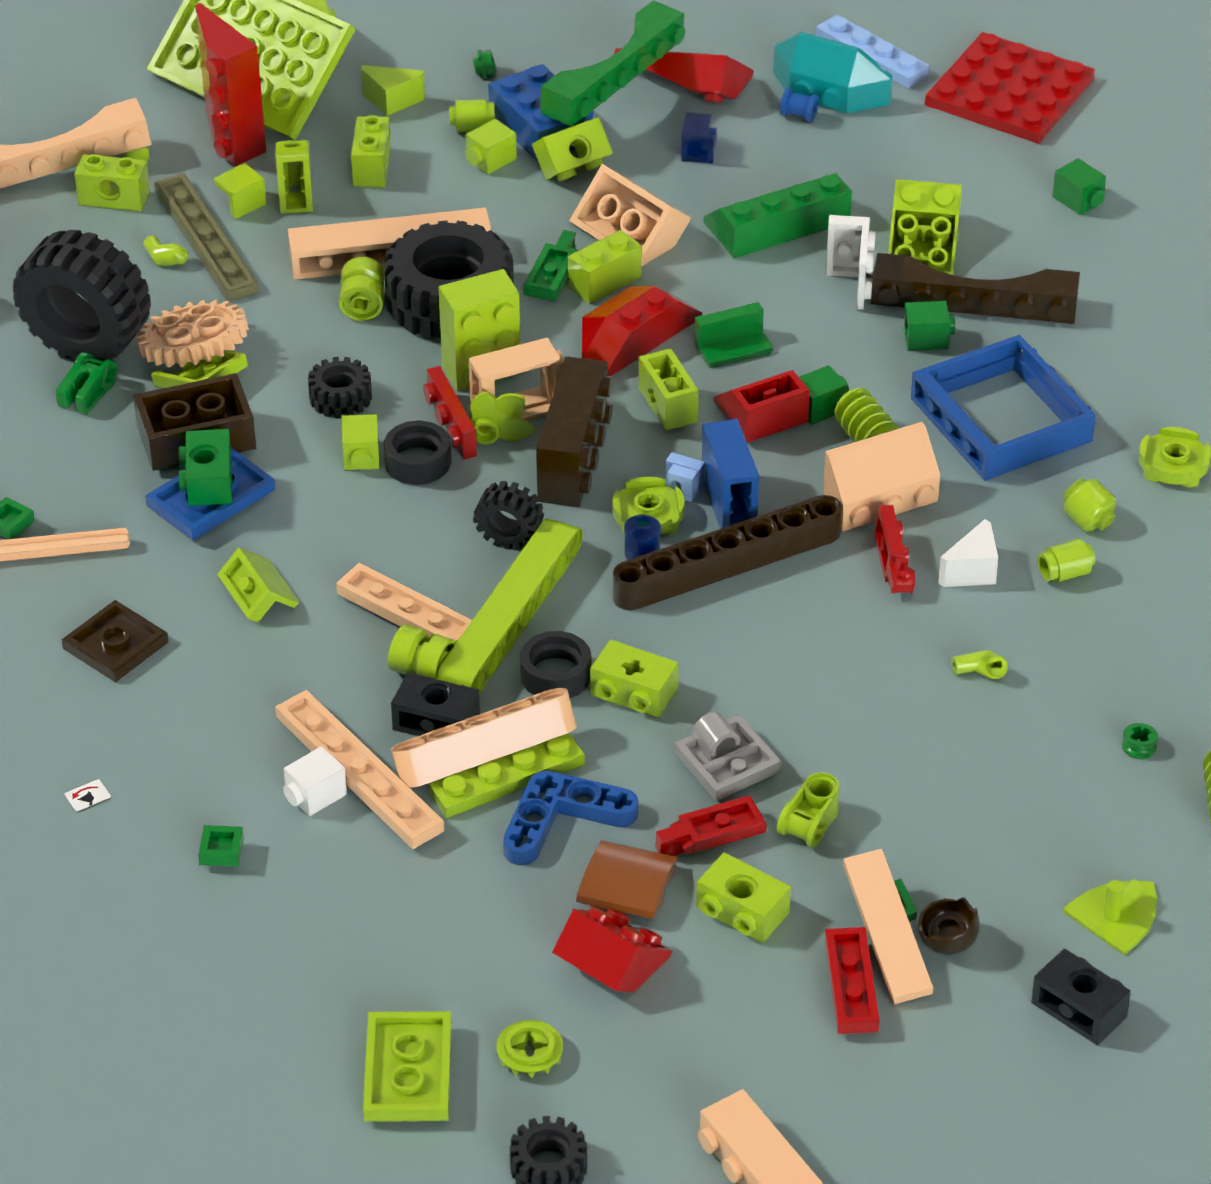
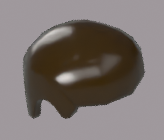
(949, 925)

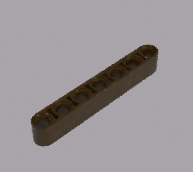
(726, 552)

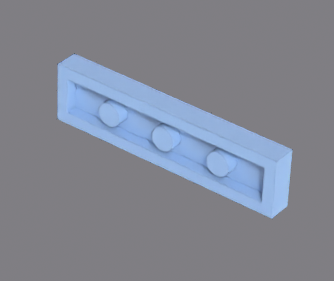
(904, 67)

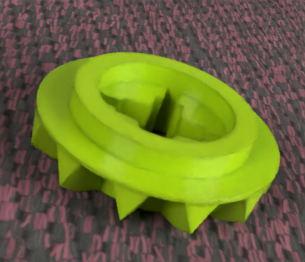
(544, 1038)

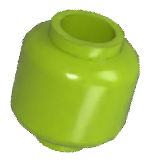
(1089, 505)

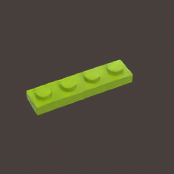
(504, 775)

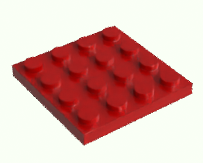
(1010, 87)

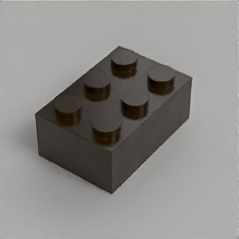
(194, 406)

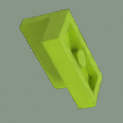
(255, 584)

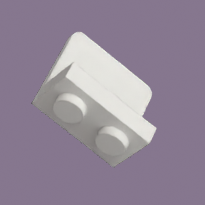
(848, 252)

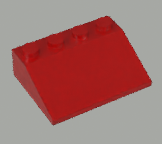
(231, 88)

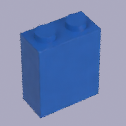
(729, 473)

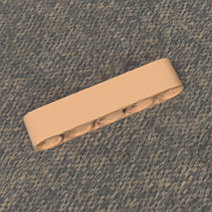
(484, 737)

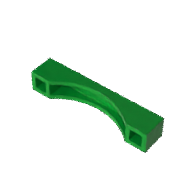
(579, 91)

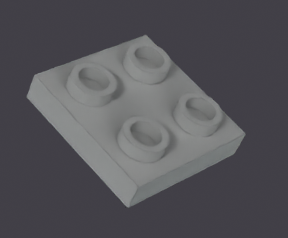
(726, 755)

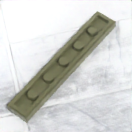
(206, 237)

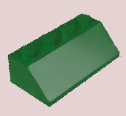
(780, 215)

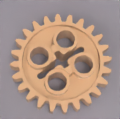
(192, 333)

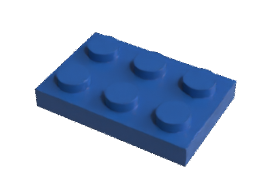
(248, 486)

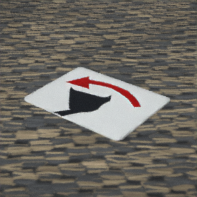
(87, 795)

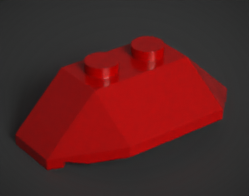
(633, 325)

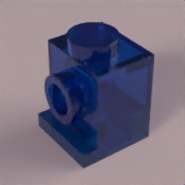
(698, 138)

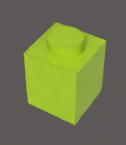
(491, 146)
(360, 442)

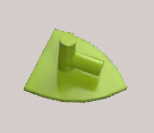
(1116, 912)

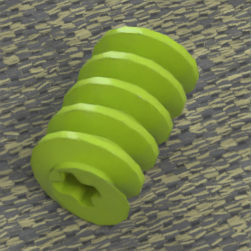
(862, 415)

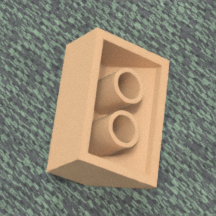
(621, 204)
(882, 470)

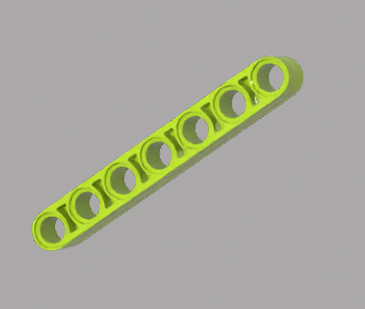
(511, 605)

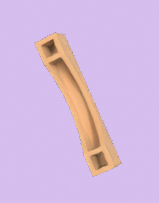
(108, 133)

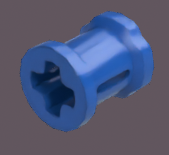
(799, 105)

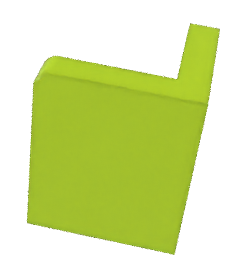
(244, 189)

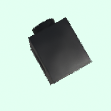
(431, 704)
(1081, 996)

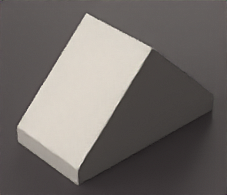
(971, 559)

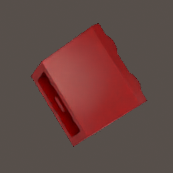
(767, 405)
(611, 948)

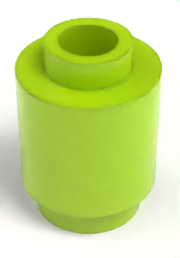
(470, 114)
(1066, 561)

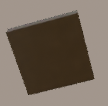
(115, 641)

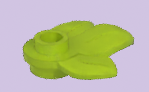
(499, 418)

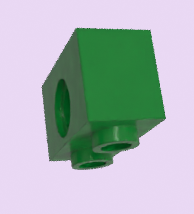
(207, 467)

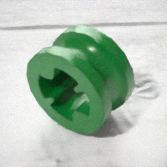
(1140, 749)

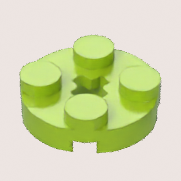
(1185, 470)
(666, 503)

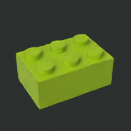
(477, 319)

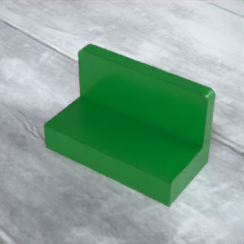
(732, 335)

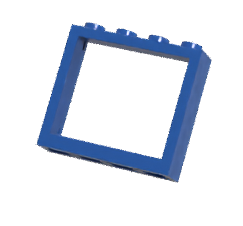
(931, 395)

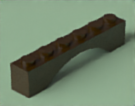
(1038, 296)

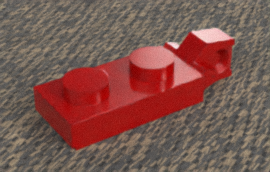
(892, 553)
(711, 827)

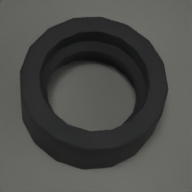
(417, 434)
(555, 645)

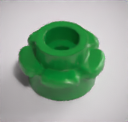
(484, 63)

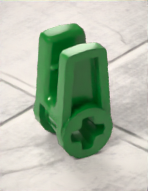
(86, 382)

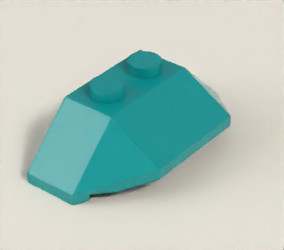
(835, 71)

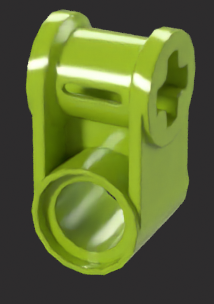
(811, 809)

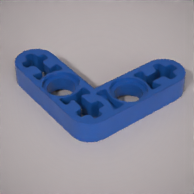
(560, 799)

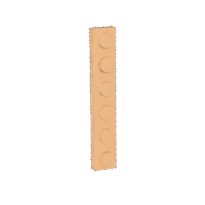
(363, 770)

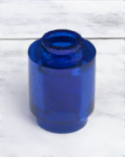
(641, 536)

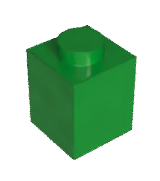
(1079, 186)
(928, 325)
(825, 391)

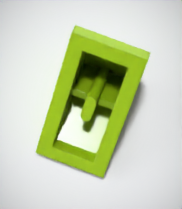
(392, 87)

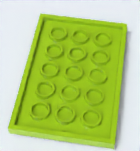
(294, 53)

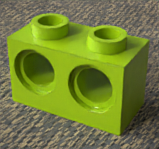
(371, 151)

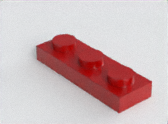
(450, 412)
(851, 980)

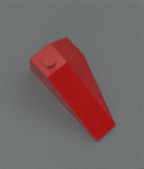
(705, 74)

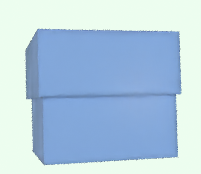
(685, 474)

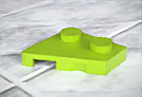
(230, 363)

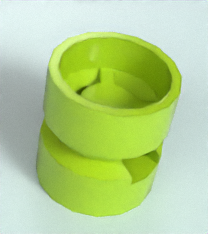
(362, 289)
(417, 652)

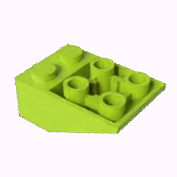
(926, 222)

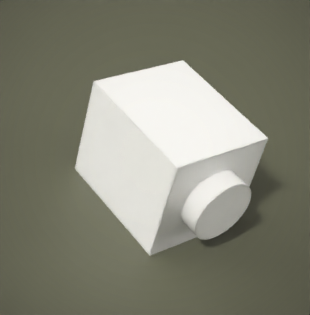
(314, 781)

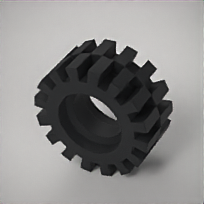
(351, 376)
(515, 502)
(543, 1138)

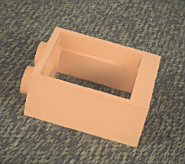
(514, 360)

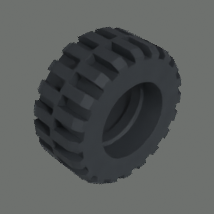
(433, 258)
(99, 273)

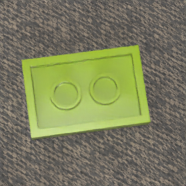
(407, 1066)

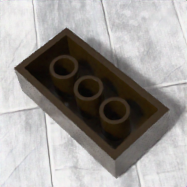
(573, 432)

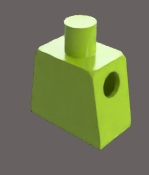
(292, 170)

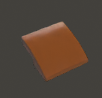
(626, 879)

